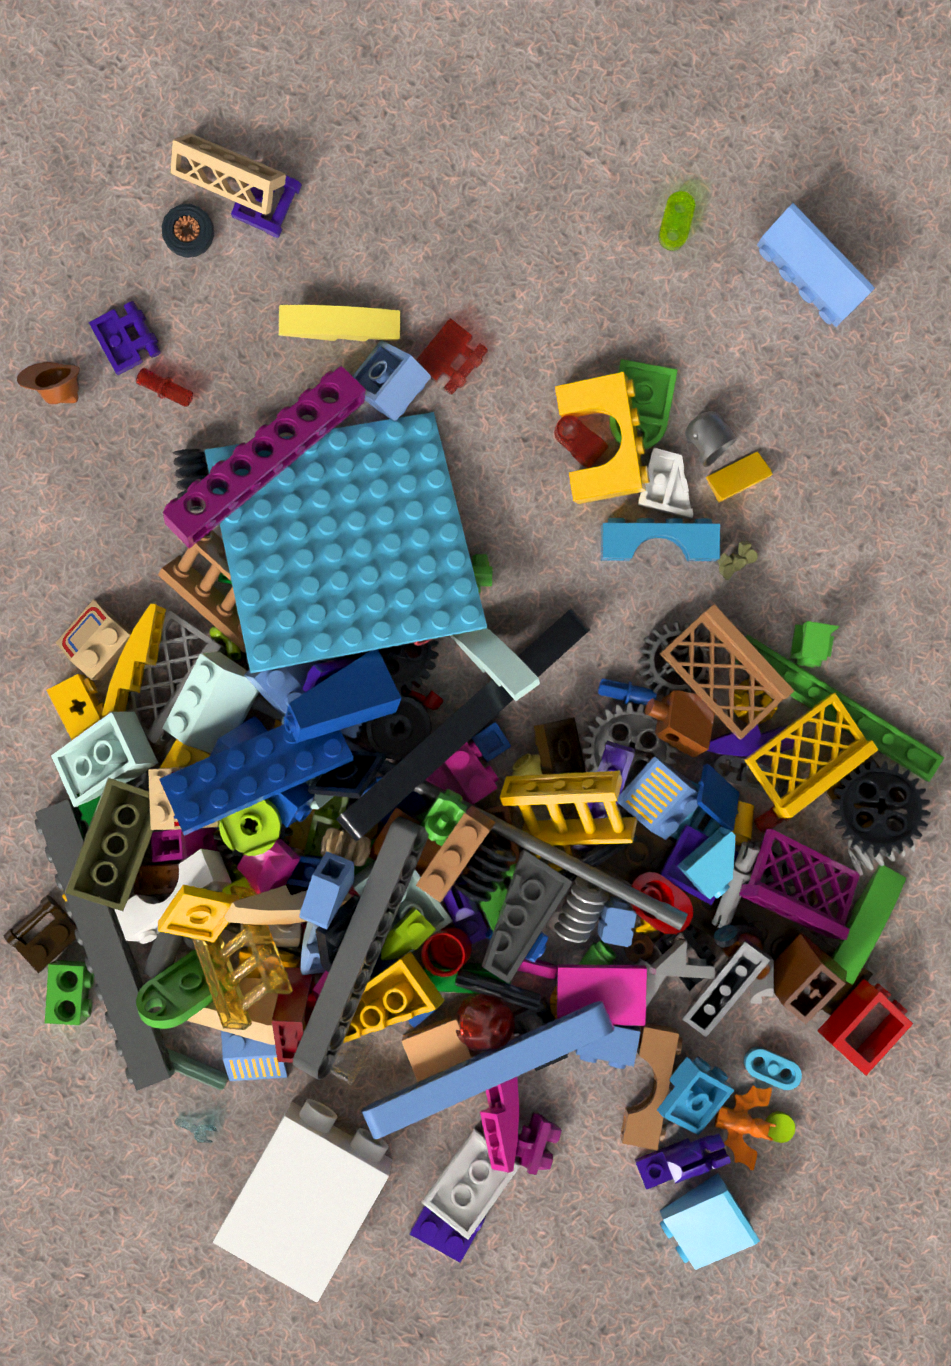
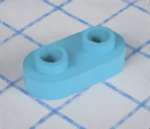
(771, 1067)

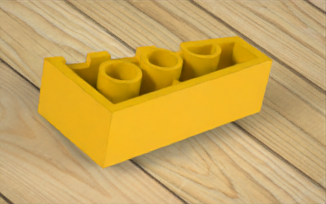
(394, 997)

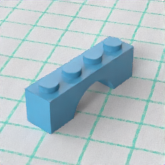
(697, 540)

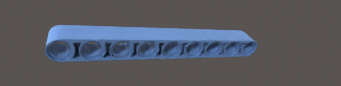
(488, 1069)

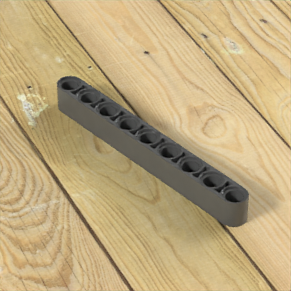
(360, 948)

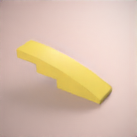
(339, 322)

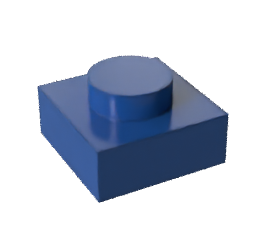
(491, 742)

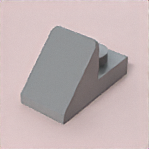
(674, 963)

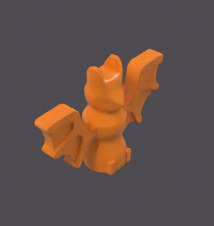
(739, 1123)

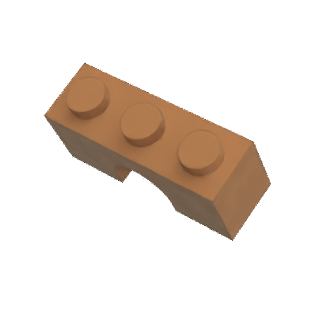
(455, 853)

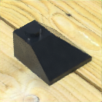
(350, 778)

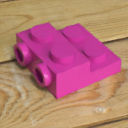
(465, 774)

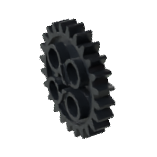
(407, 668)
(878, 835)

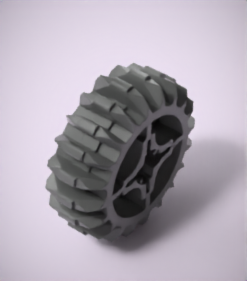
(660, 639)

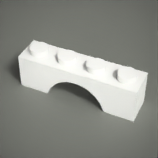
(141, 913)

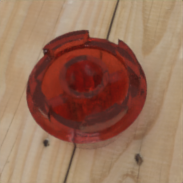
(484, 1023)

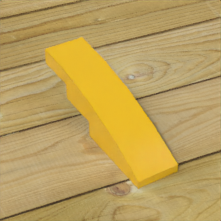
(139, 650)

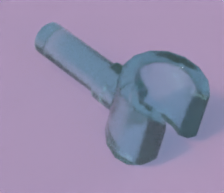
(198, 1130)

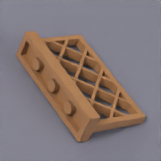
(744, 653)

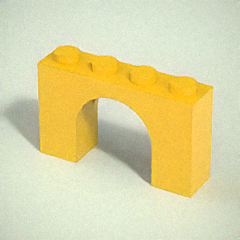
(624, 471)

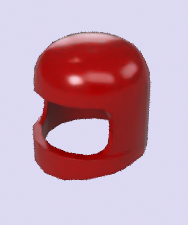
(449, 948)

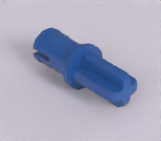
(625, 692)

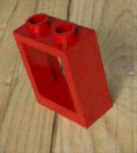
(852, 1012)

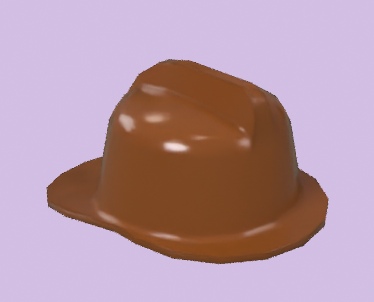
(52, 380)

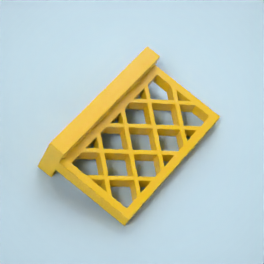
(818, 779)

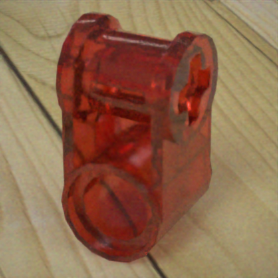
(584, 445)

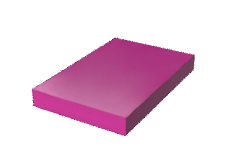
(617, 986)

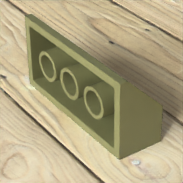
(113, 846)

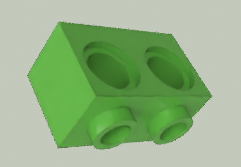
(61, 990)

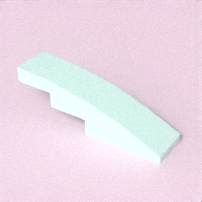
(498, 661)

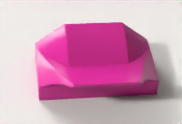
(270, 868)

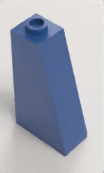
(344, 699)
(292, 803)

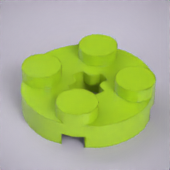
(245, 840)

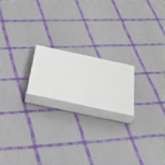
(467, 1186)

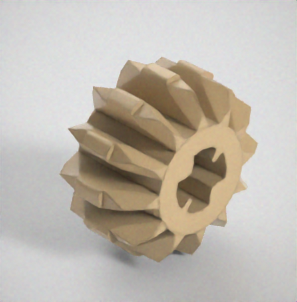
(342, 844)

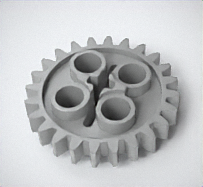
(636, 724)

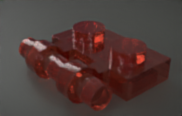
(445, 349)

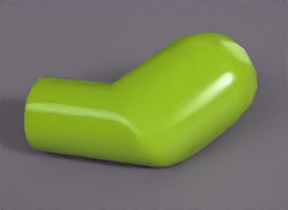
(233, 650)

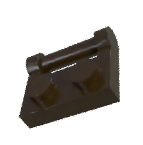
(50, 941)

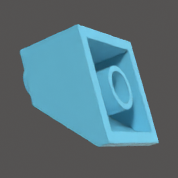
(711, 864)

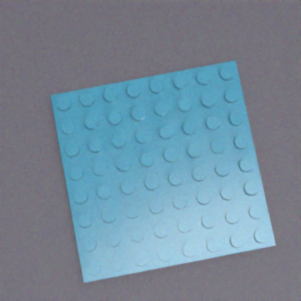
(351, 548)

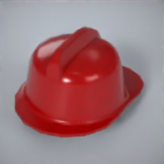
(664, 891)

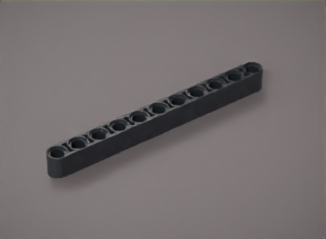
(456, 731)

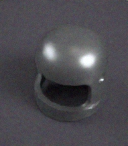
(710, 436)

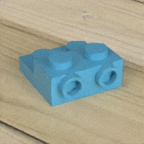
(696, 1094)

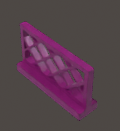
(788, 906)

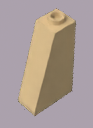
(260, 1014)

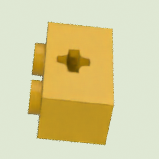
(67, 698)

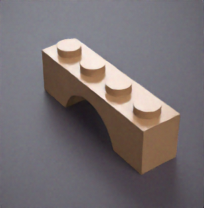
(642, 1122)

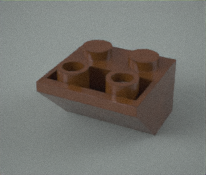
(806, 978)

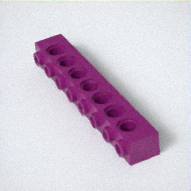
(217, 507)

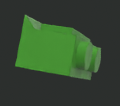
(812, 643)

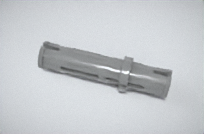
(741, 874)

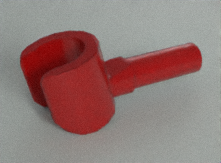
(432, 701)

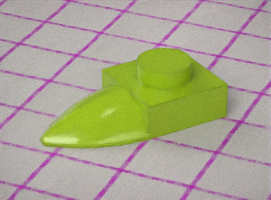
(406, 935)

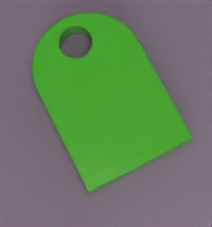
(653, 399)
(178, 990)

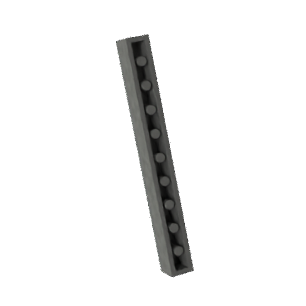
(106, 952)

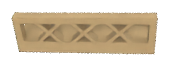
(231, 164)

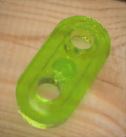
(676, 222)

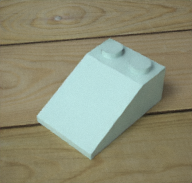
(110, 749)

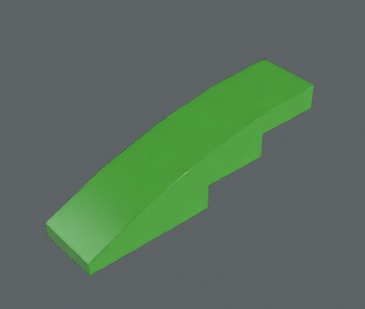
(868, 920)

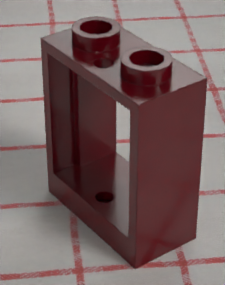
(293, 1013)

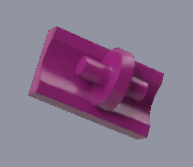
(533, 1141)

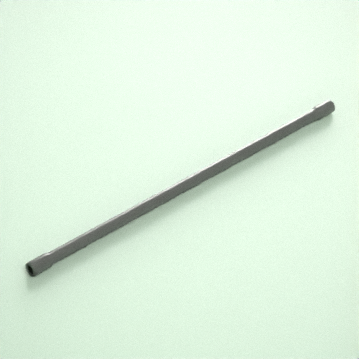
(661, 910)

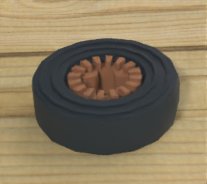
(184, 216)

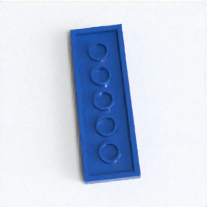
(249, 775)

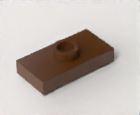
(156, 879)

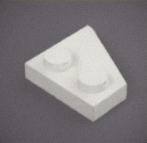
(667, 485)

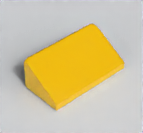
(739, 476)

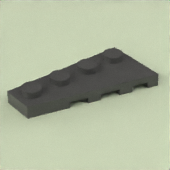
(524, 913)

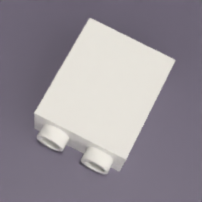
(305, 1198)

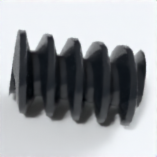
(191, 469)
(487, 871)

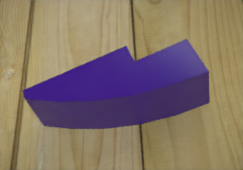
(731, 745)

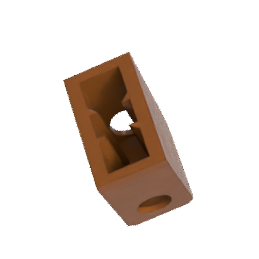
(683, 721)

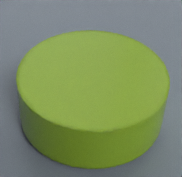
(784, 1127)

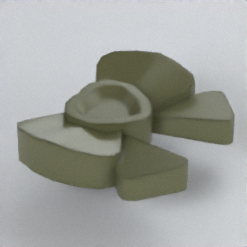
(734, 563)

